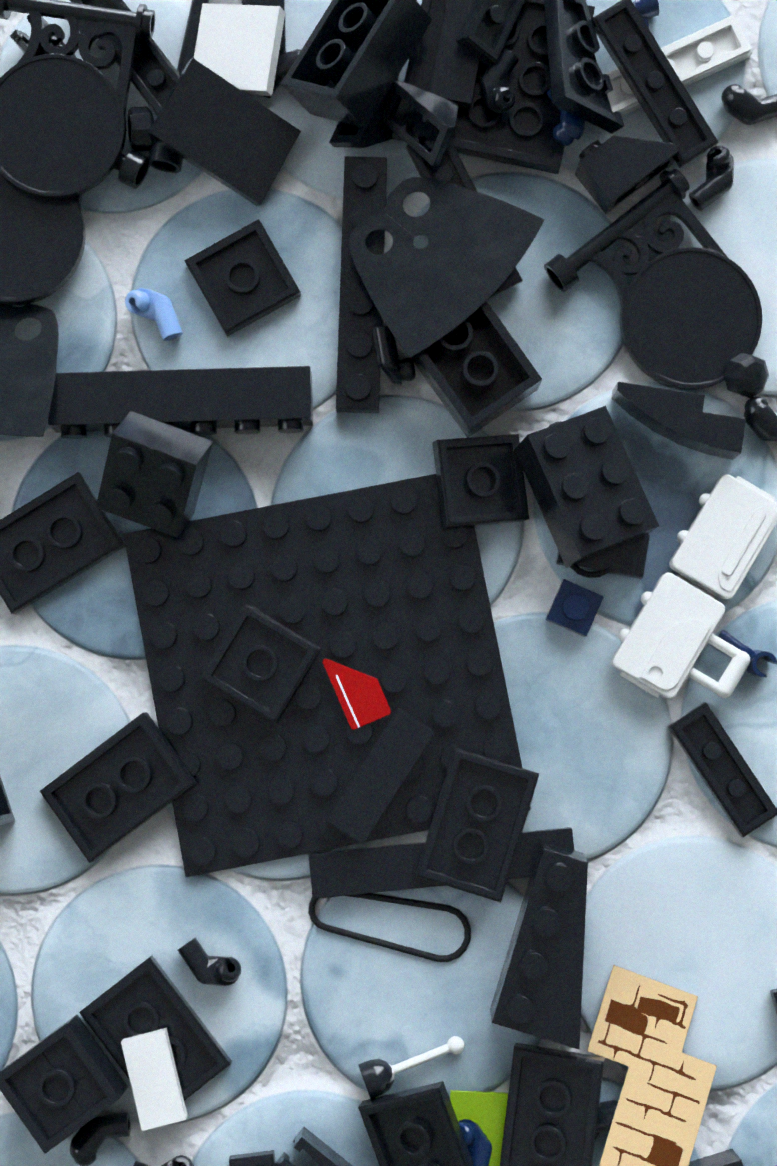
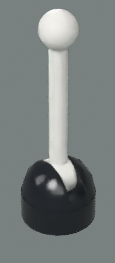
(380, 1075)

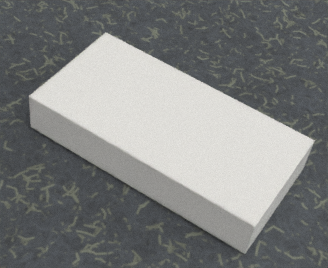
(154, 1079)

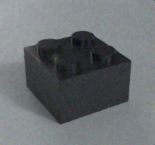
(153, 474)

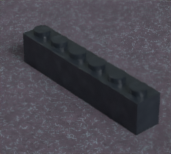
(184, 399)

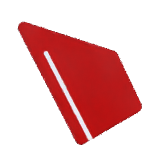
(357, 693)

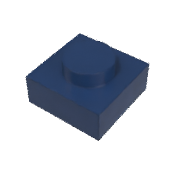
(574, 608)

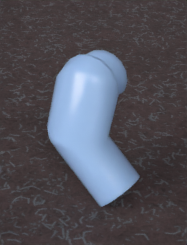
(157, 308)

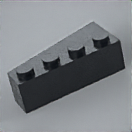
(544, 961)

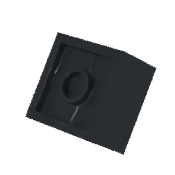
(61, 1084)

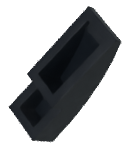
(682, 419)

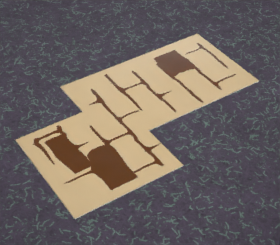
(664, 1089)

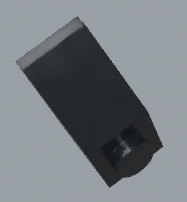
(622, 167)

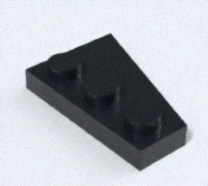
(574, 71)

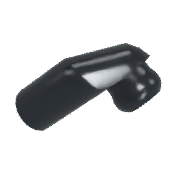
(92, 1135)

